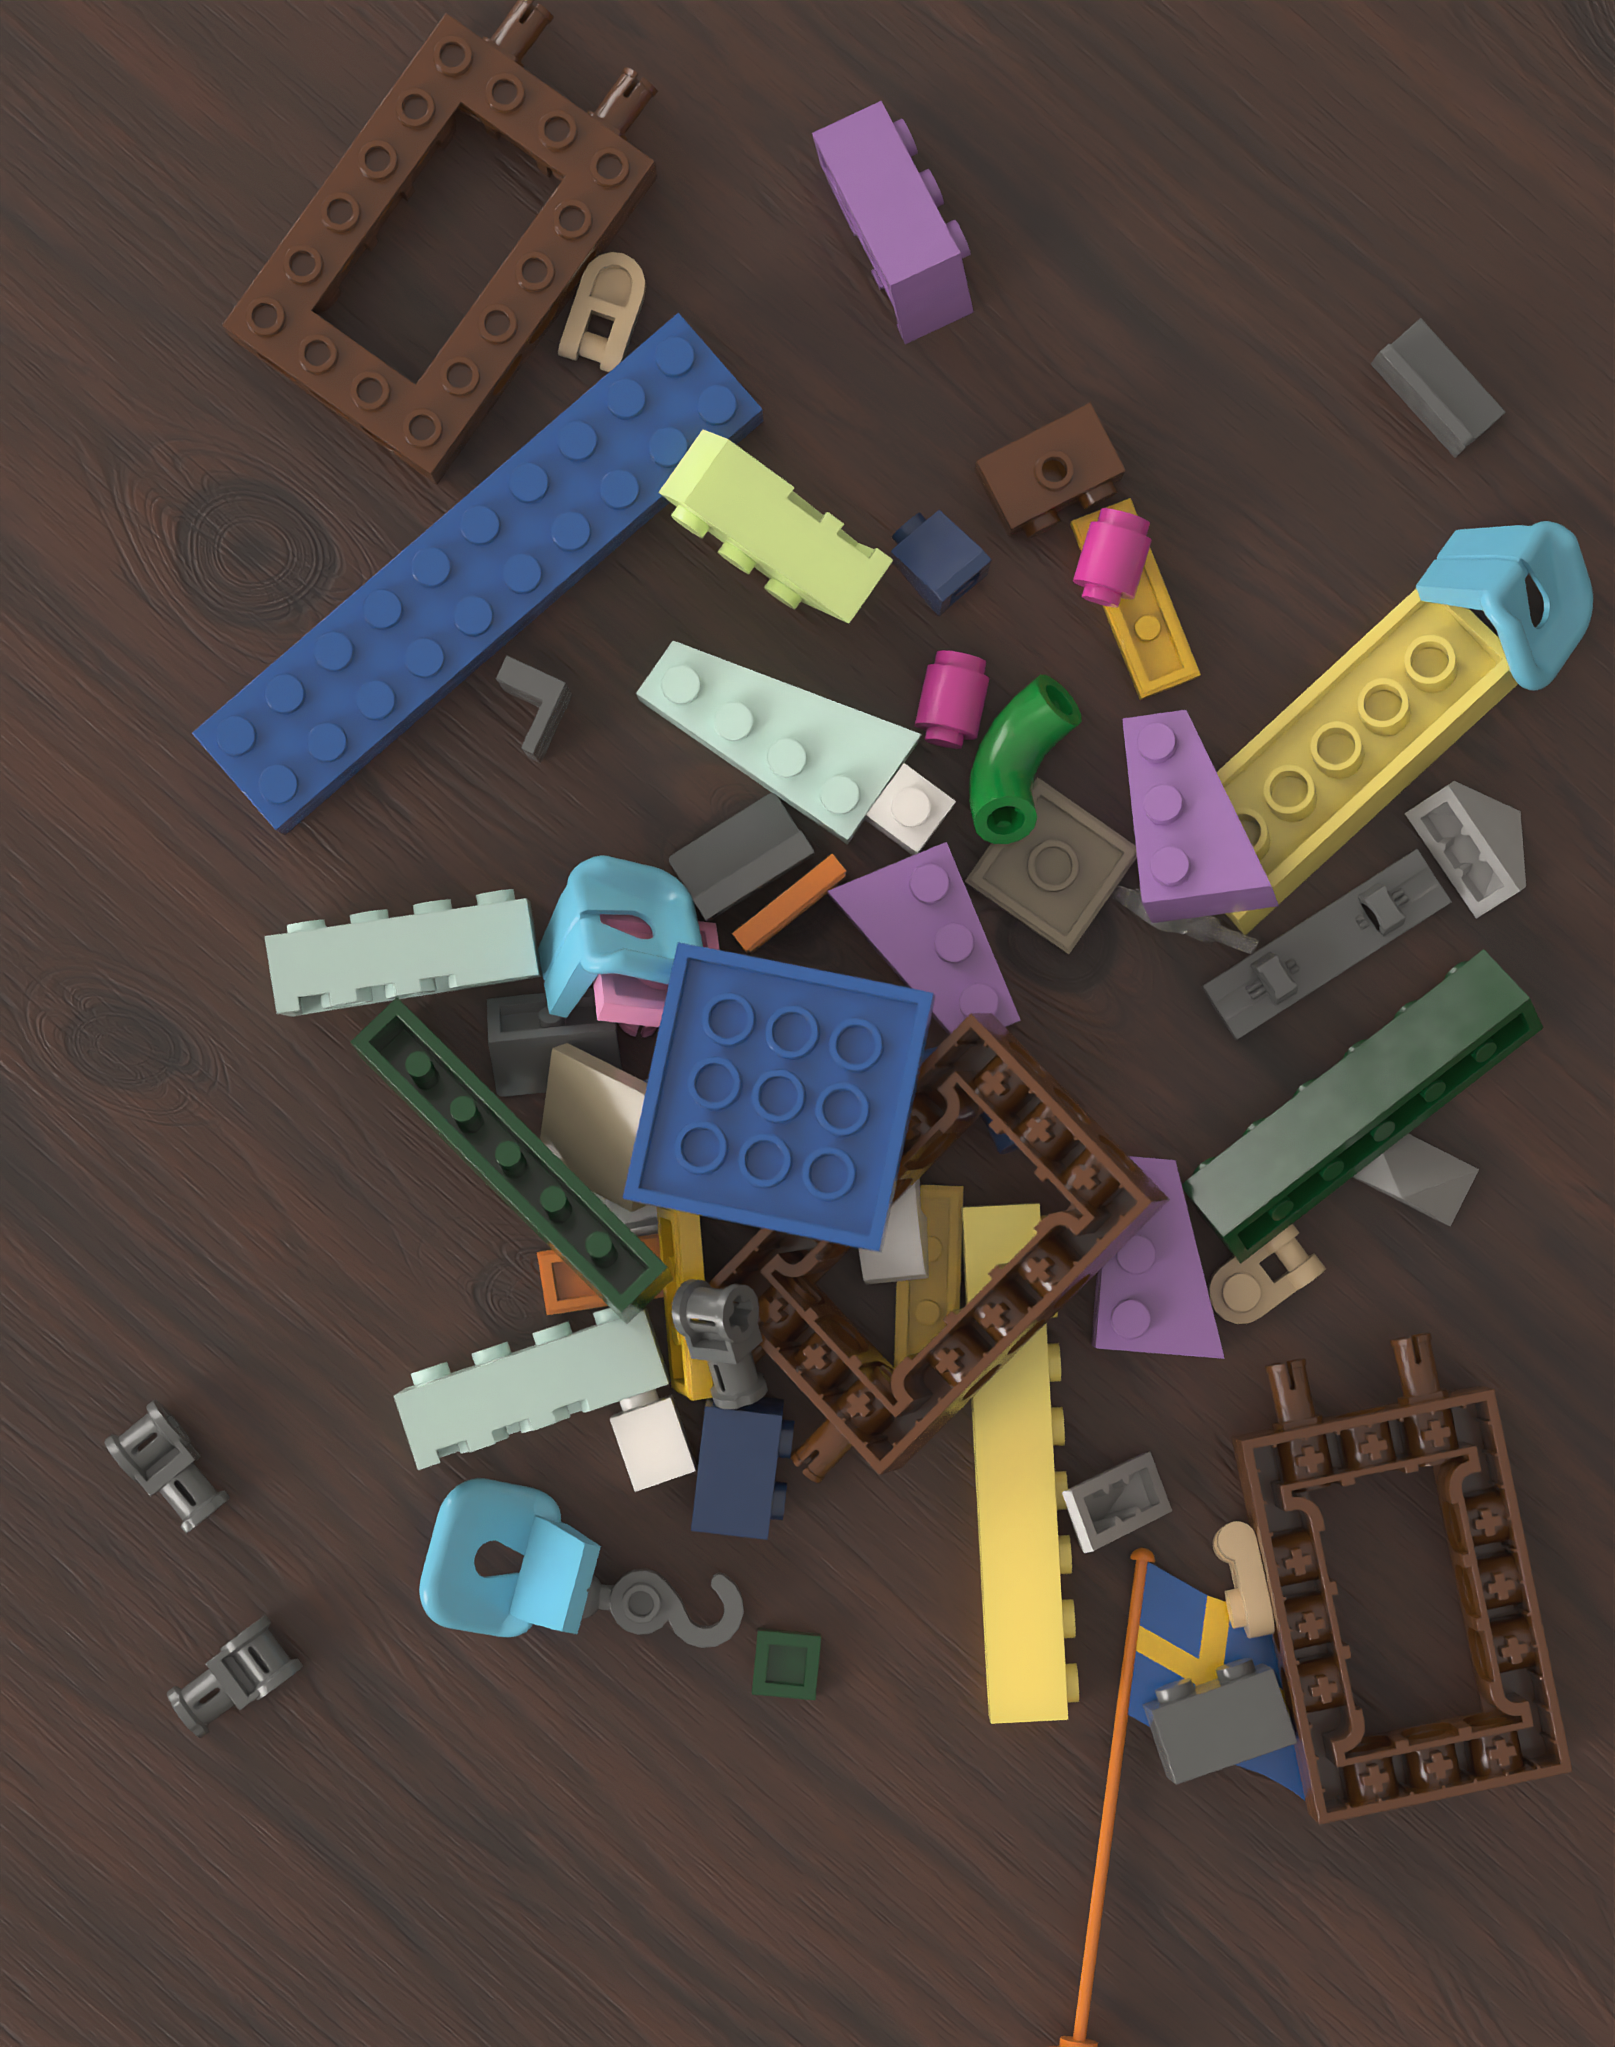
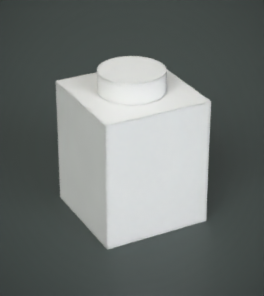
(909, 810)
(652, 1439)

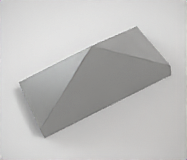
(1474, 844)
(1421, 1178)
(1116, 1502)

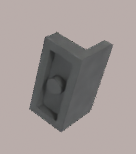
(1437, 387)
(542, 691)
(741, 856)
(525, 1033)

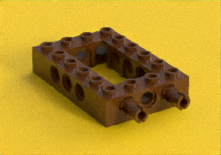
(597, 193)
(898, 1410)
(1463, 1440)

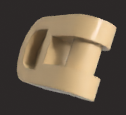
(612, 290)
(1246, 1291)
(1249, 1600)

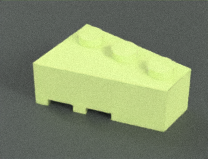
(771, 529)

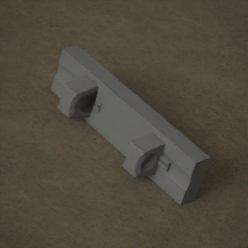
(1325, 944)

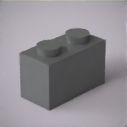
(1218, 1720)

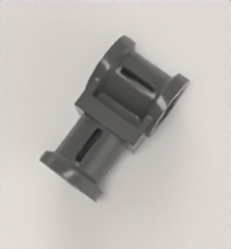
(722, 1338)
(166, 1465)
(243, 1671)

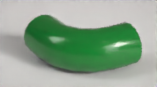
(1010, 758)

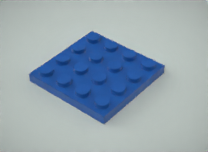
(779, 1096)

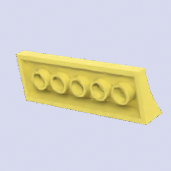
(1361, 737)

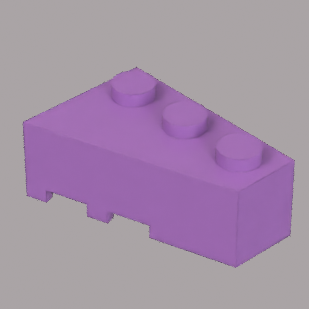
(897, 219)
(1185, 827)
(929, 935)
(1154, 1286)

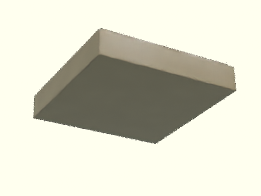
(1057, 872)
(592, 1120)

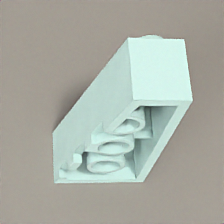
(789, 740)
(402, 956)
(529, 1386)

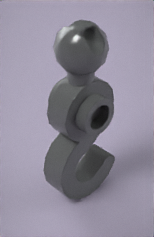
(646, 1601)

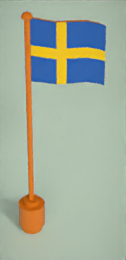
(1169, 1638)

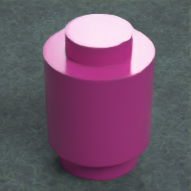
(1113, 557)
(952, 699)

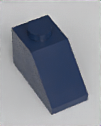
(938, 559)

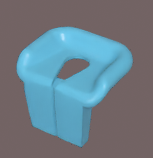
(1488, 573)
(581, 947)
(552, 1575)

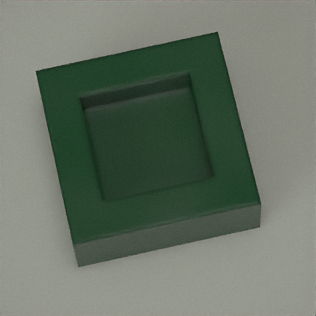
(786, 1664)

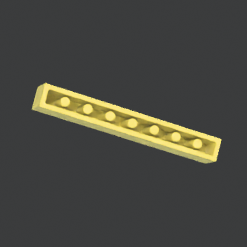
(1019, 1499)

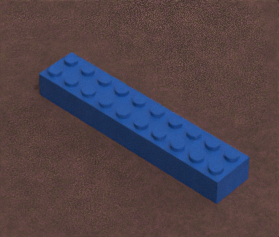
(474, 577)

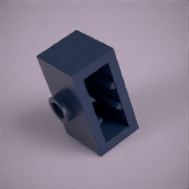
(738, 1469)

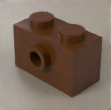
(1050, 472)

